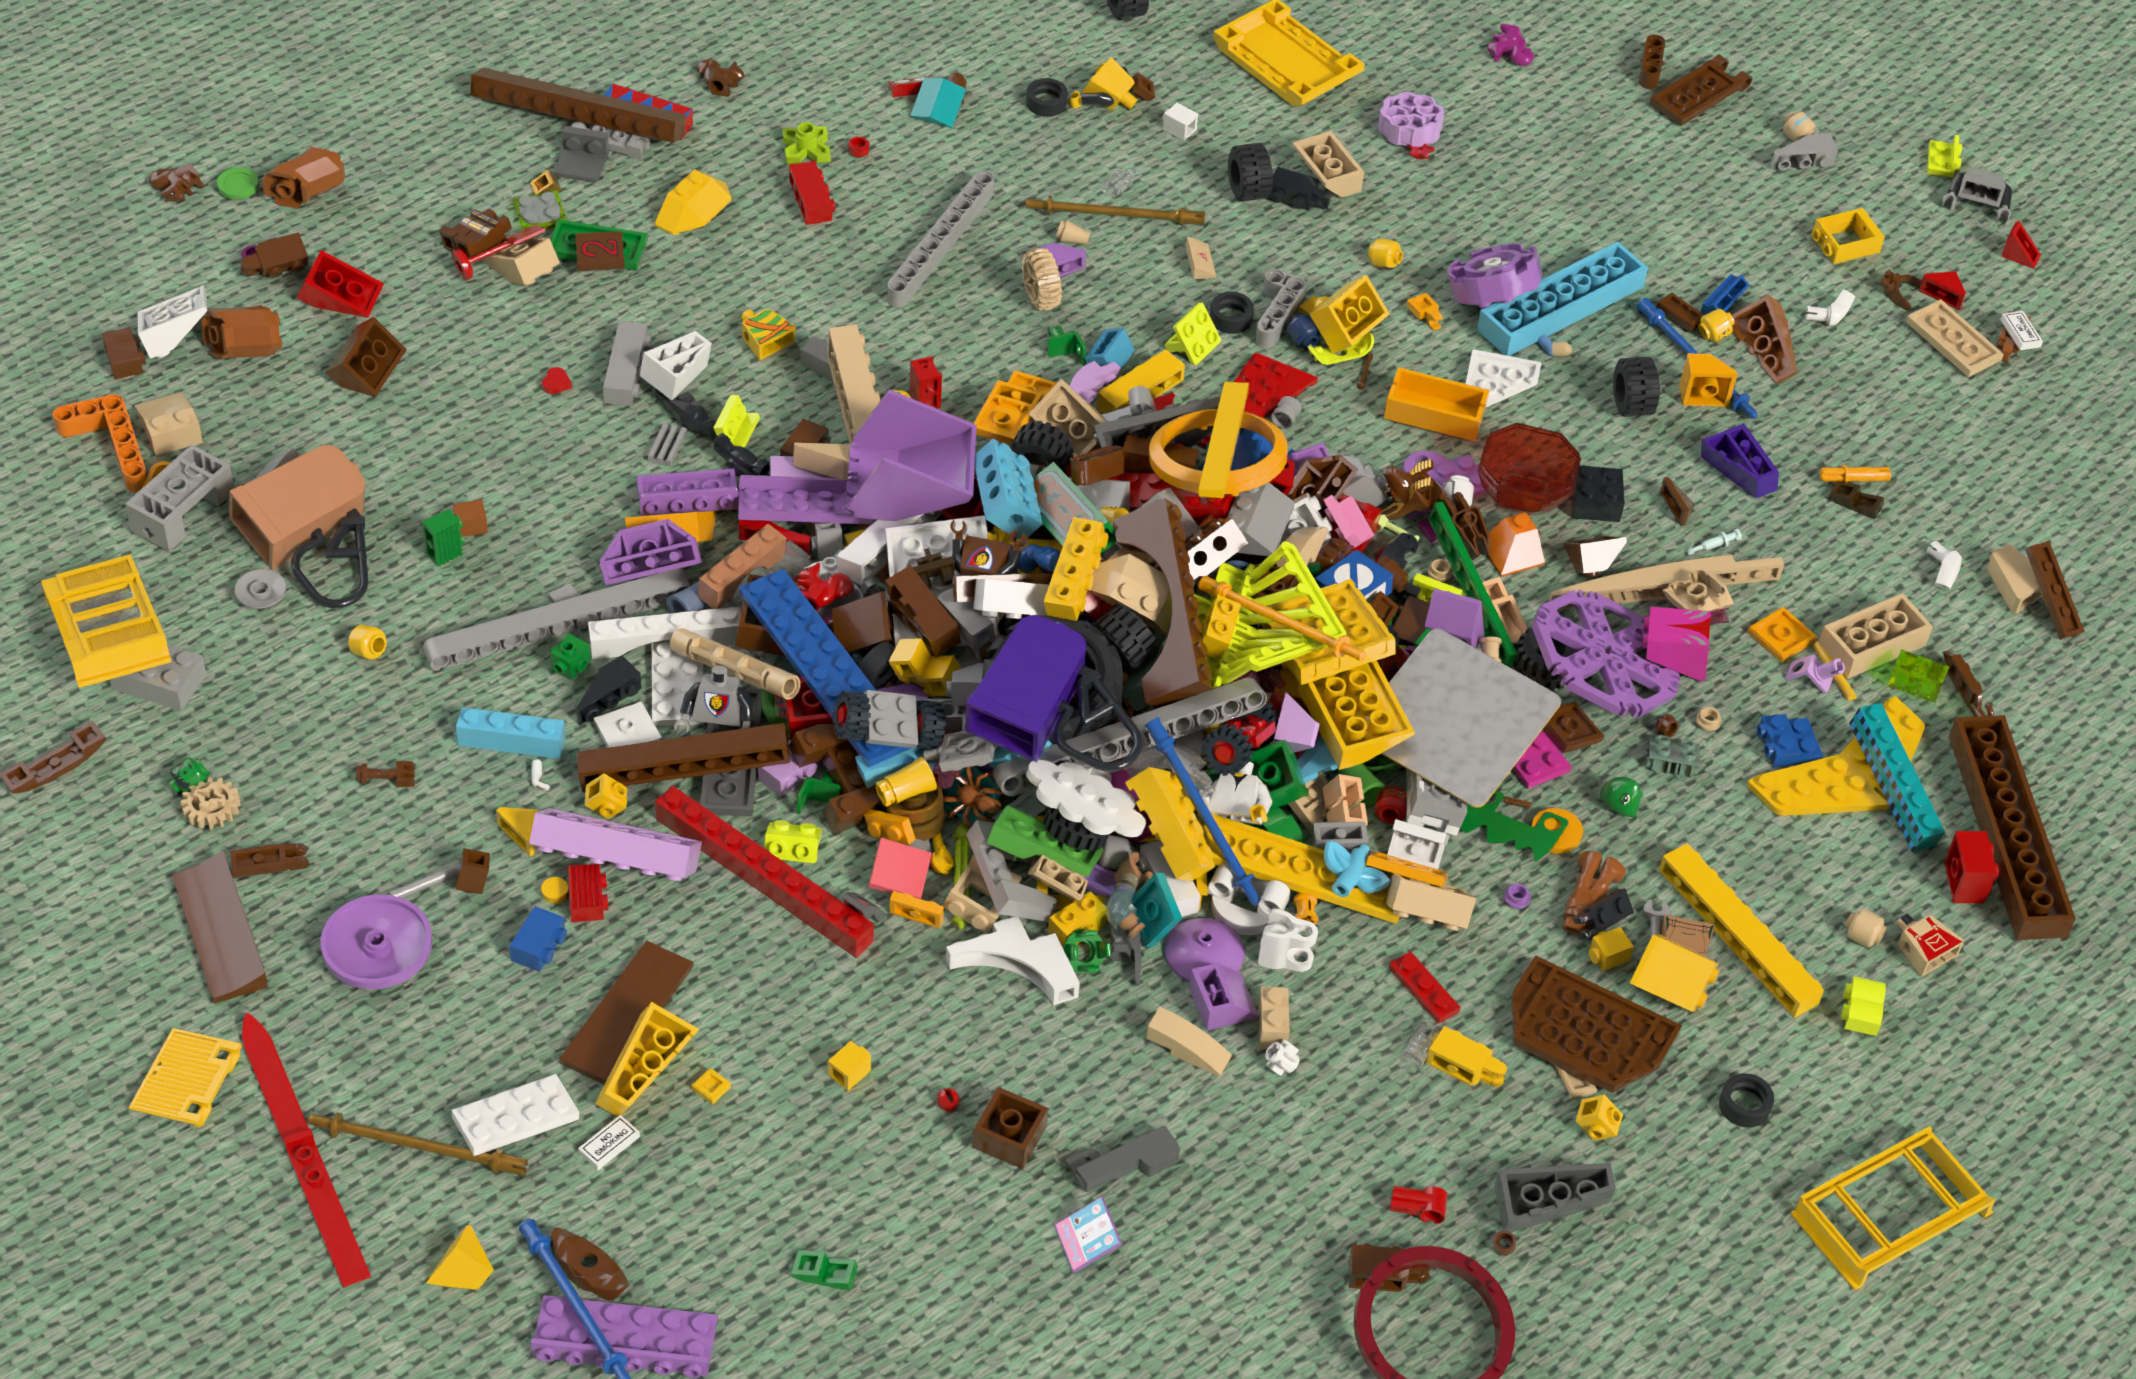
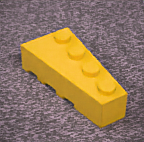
(1173, 822)
(649, 1049)

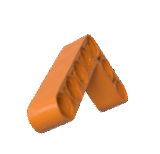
(106, 413)

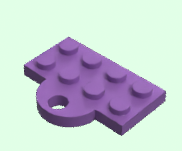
(1444, 470)

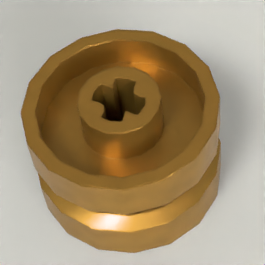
(924, 813)

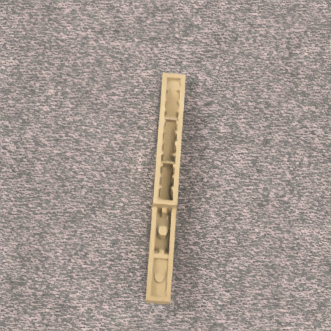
(1650, 582)

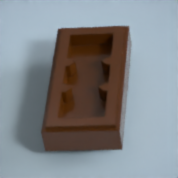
(1680, 311)

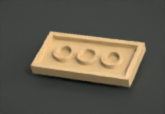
(1954, 338)

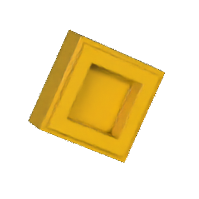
(711, 1086)

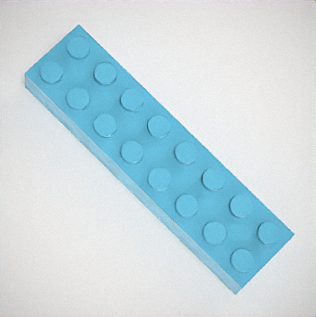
(1563, 299)

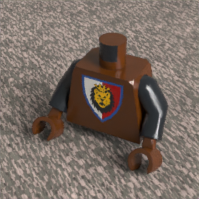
(984, 556)

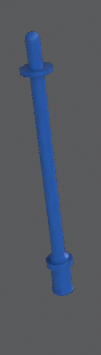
(1657, 318)
(1165, 745)
(539, 1245)

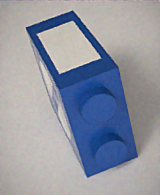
(1364, 572)

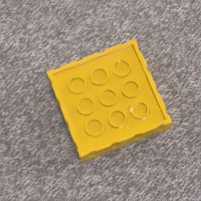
(1359, 622)

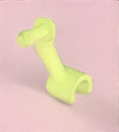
(1383, 522)

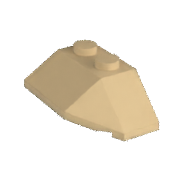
(1137, 587)

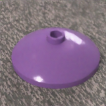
(1187, 950)

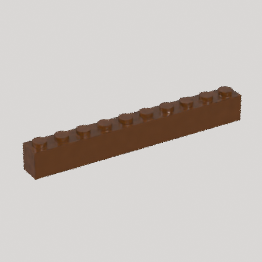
(578, 105)

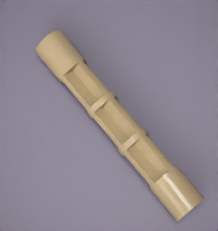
(737, 664)

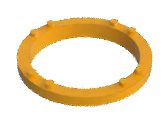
(1238, 480)

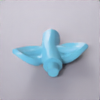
(1352, 870)

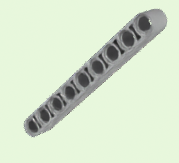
(940, 239)

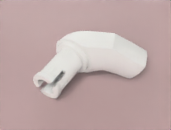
(1835, 312)
(1950, 565)

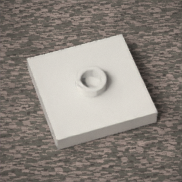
(627, 726)

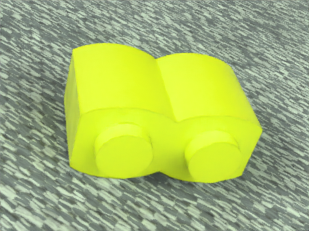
(1864, 1005)

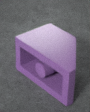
(1067, 258)

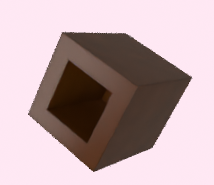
(472, 871)

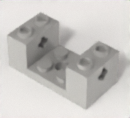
(159, 508)

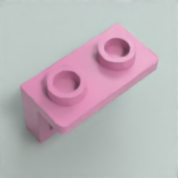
(1350, 520)

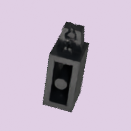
(1298, 190)

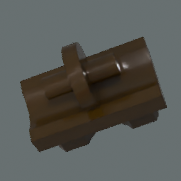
(934, 566)

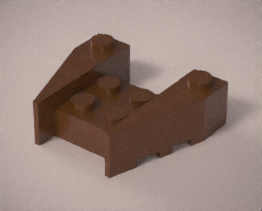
(839, 756)

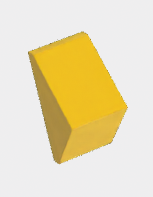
(518, 826)

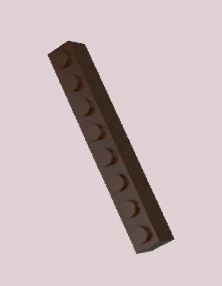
(686, 756)

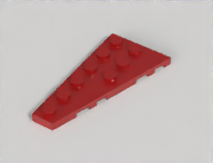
(1268, 384)

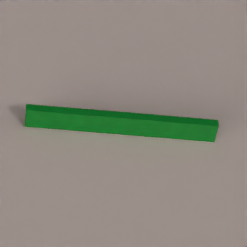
(1470, 579)

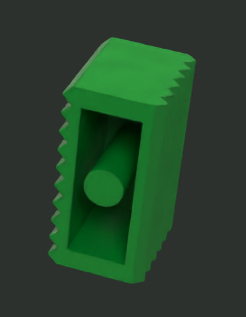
(443, 537)

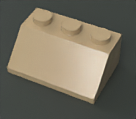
(1331, 163)
(1430, 902)

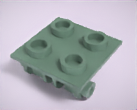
(1680, 752)

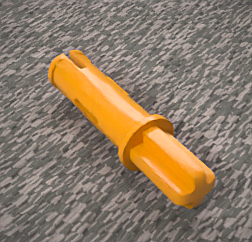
(1852, 474)

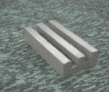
(672, 455)

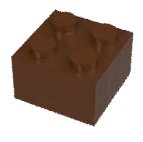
(1010, 1127)

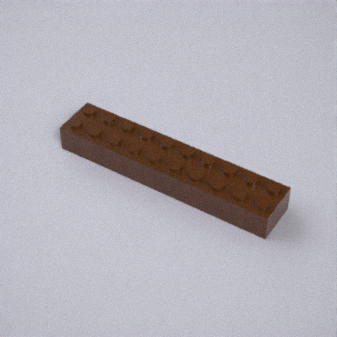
(2009, 814)

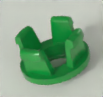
(1098, 951)

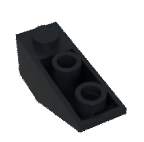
(610, 686)

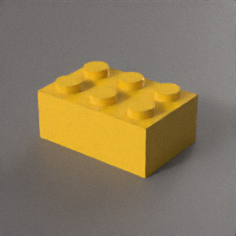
(1349, 314)

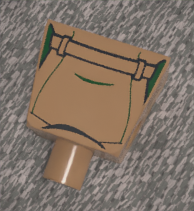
(1688, 932)

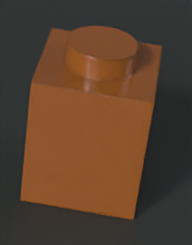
(472, 516)

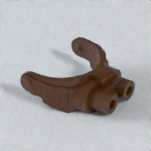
(1891, 282)

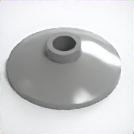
(260, 588)

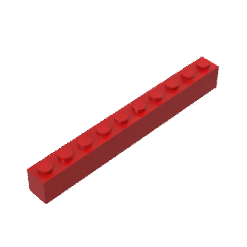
(765, 872)

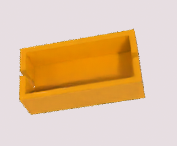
(1436, 404)

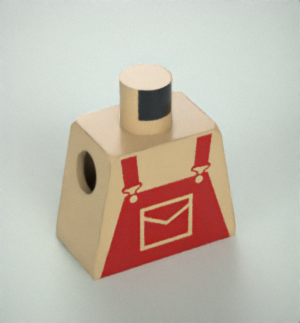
(1927, 943)

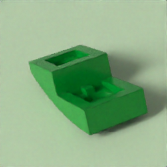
(819, 1269)

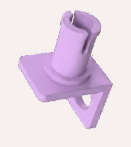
(1819, 673)

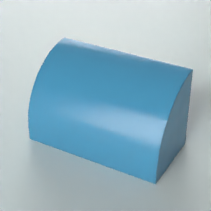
(1111, 347)

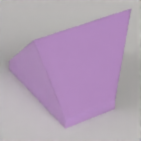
(1296, 726)

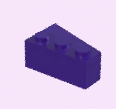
(1741, 460)

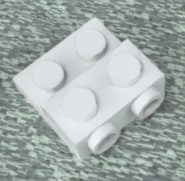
(1306, 515)

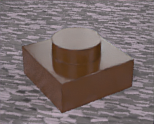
(1143, 87)

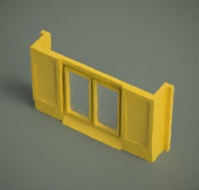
(106, 620)

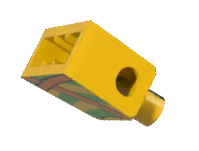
(766, 332)

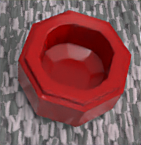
(858, 146)

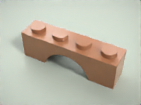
(722, 580)

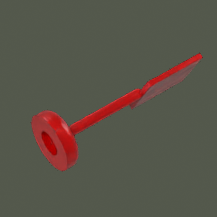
(463, 264)

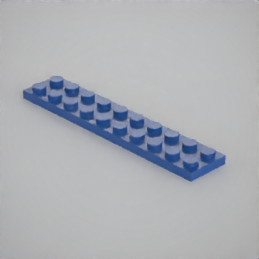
(811, 649)

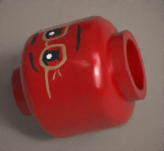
(1391, 804)

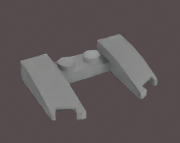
(1007, 896)

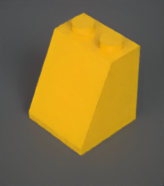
(1675, 973)

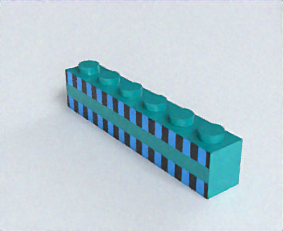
(1896, 777)

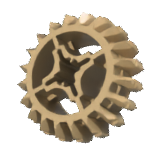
(1041, 279)

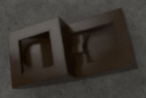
(1850, 497)

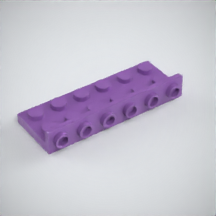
(795, 500)
(647, 1336)

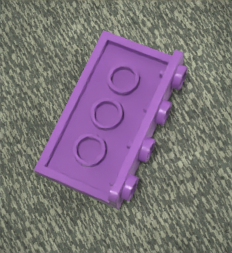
(687, 492)

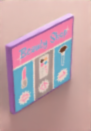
(1088, 1234)

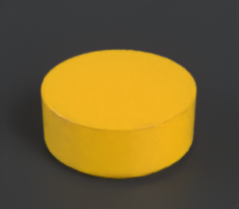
(554, 890)

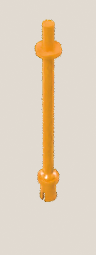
(1340, 646)

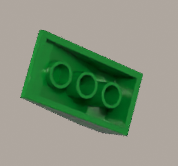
(1277, 770)

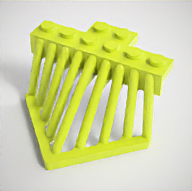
(1270, 645)

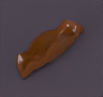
(603, 1279)

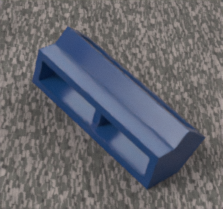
(1725, 294)

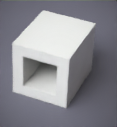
(1180, 121)

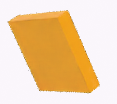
(1782, 634)

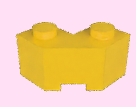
(915, 663)

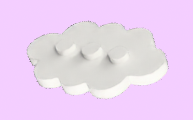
(1085, 798)

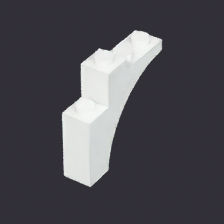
(1011, 949)

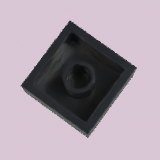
(1598, 494)

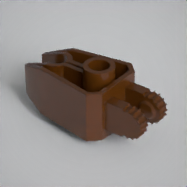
(1469, 525)

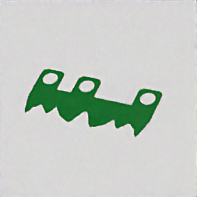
(1504, 829)

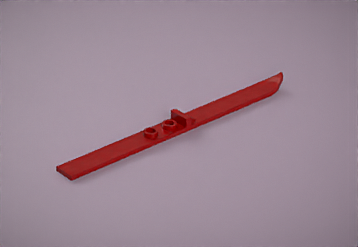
(303, 1153)

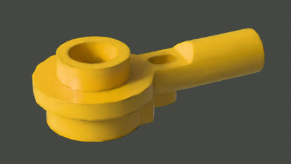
(941, 858)

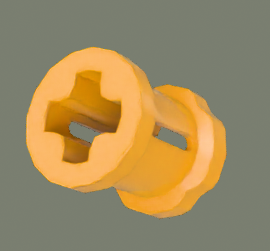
(1304, 908)

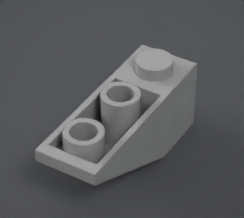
(1807, 152)

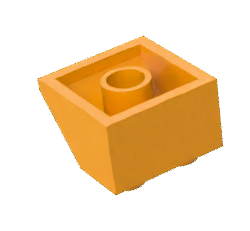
(1706, 381)

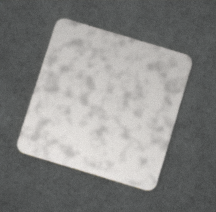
(1467, 716)

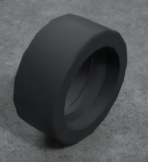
(1042, 107)
(1235, 300)
(877, 666)
(1738, 1115)

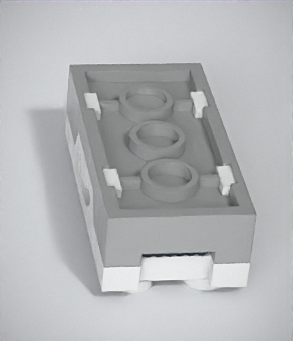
(1433, 805)

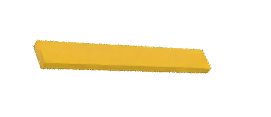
(1223, 440)

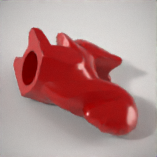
(823, 592)

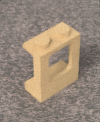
(967, 908)

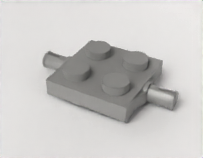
(961, 751)

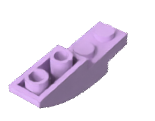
(1093, 378)

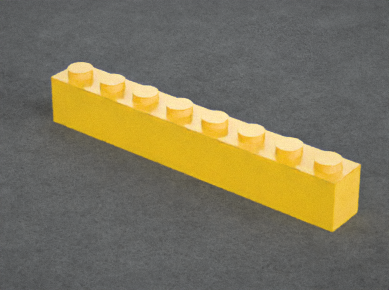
(1741, 930)

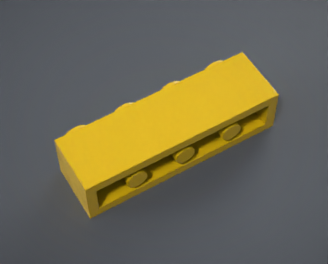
(1156, 374)

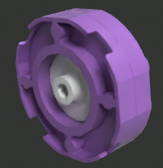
(1495, 275)

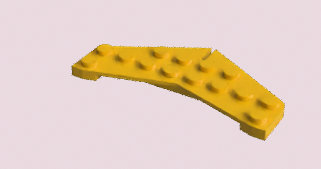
(1837, 781)

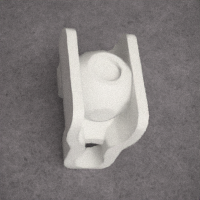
(1282, 942)

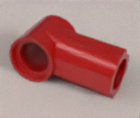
(1426, 1203)

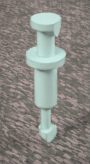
(1722, 539)

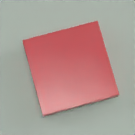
(899, 868)

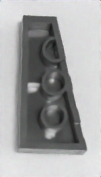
(1549, 1193)

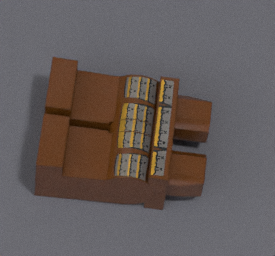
(476, 233)

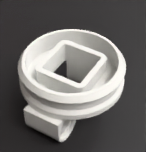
(1245, 922)

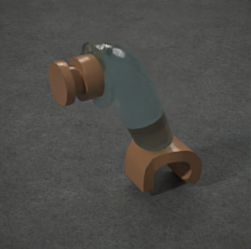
(1120, 908)

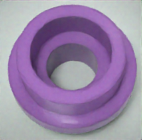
(1520, 891)

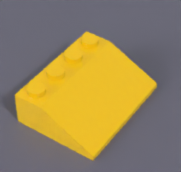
(1356, 714)

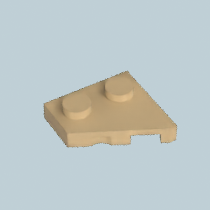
(1311, 807)

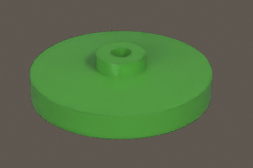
(237, 183)

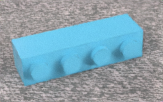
(511, 733)

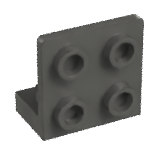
(582, 154)

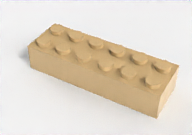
(851, 377)

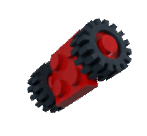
(1231, 743)

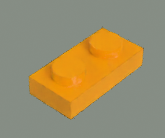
(889, 827)
(916, 909)

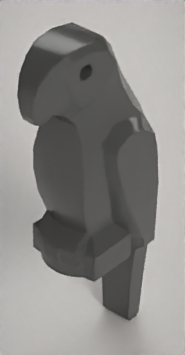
(1125, 948)

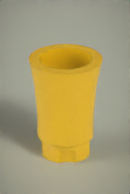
(906, 782)

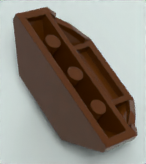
(1322, 478)

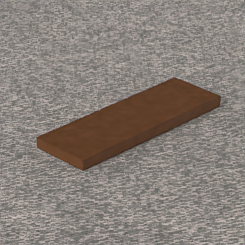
(648, 978)

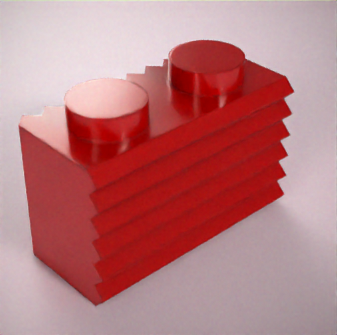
(586, 892)

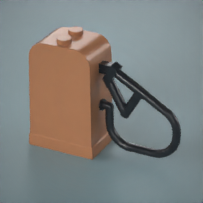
(300, 508)

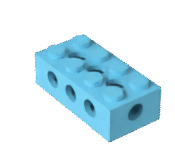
(1007, 489)

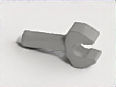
(1654, 916)

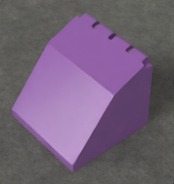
(909, 461)

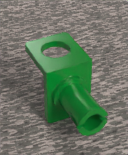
(1062, 343)
(818, 790)

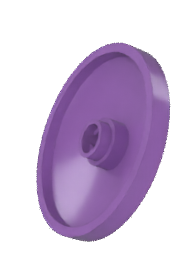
(376, 941)

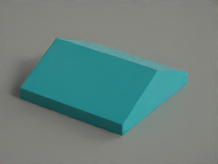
(938, 102)

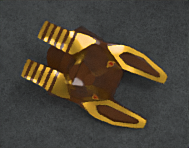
(1411, 490)

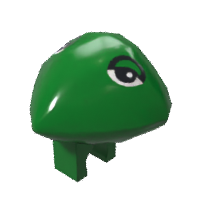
(1622, 796)

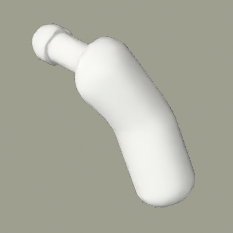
(536, 769)

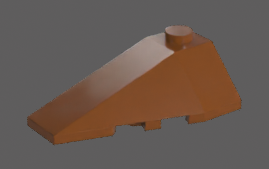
(1768, 336)

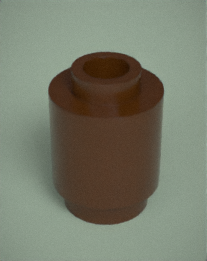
(1399, 575)

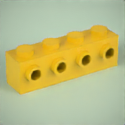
(1075, 569)

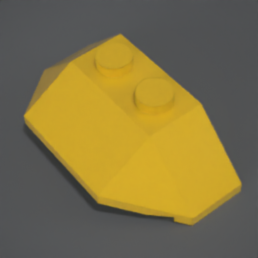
(693, 203)

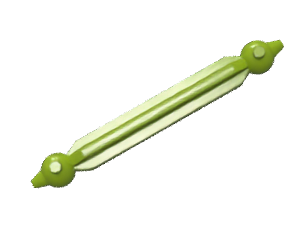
(962, 859)

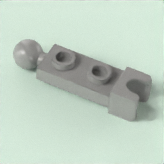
(621, 141)

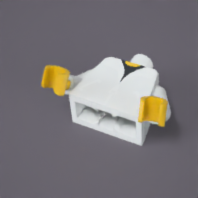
(1240, 797)

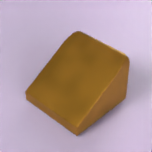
(545, 183)

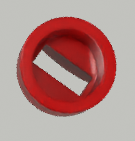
(943, 1102)

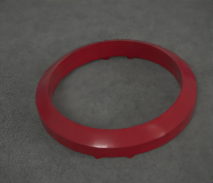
(1452, 1262)

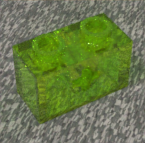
(1918, 676)

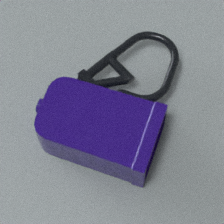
(1031, 690)

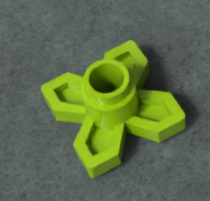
(806, 141)

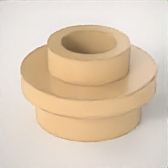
(1437, 566)
(1710, 714)

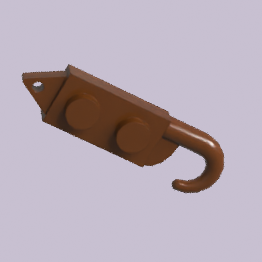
(1966, 683)

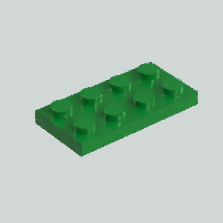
(564, 241)

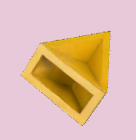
(463, 1263)

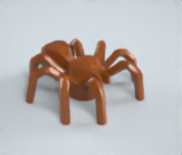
(974, 796)

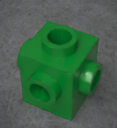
(570, 656)

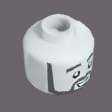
(1459, 484)

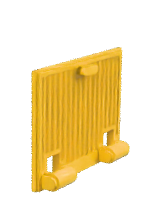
(185, 1076)

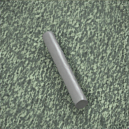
(425, 882)

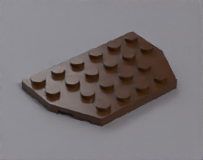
(1587, 1027)

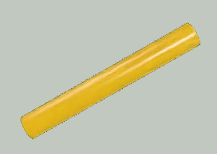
(1839, 679)

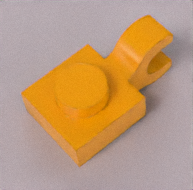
(1425, 307)

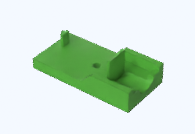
(1026, 836)

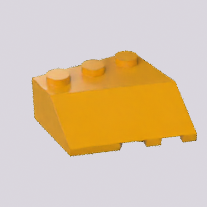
(695, 523)

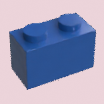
(538, 939)

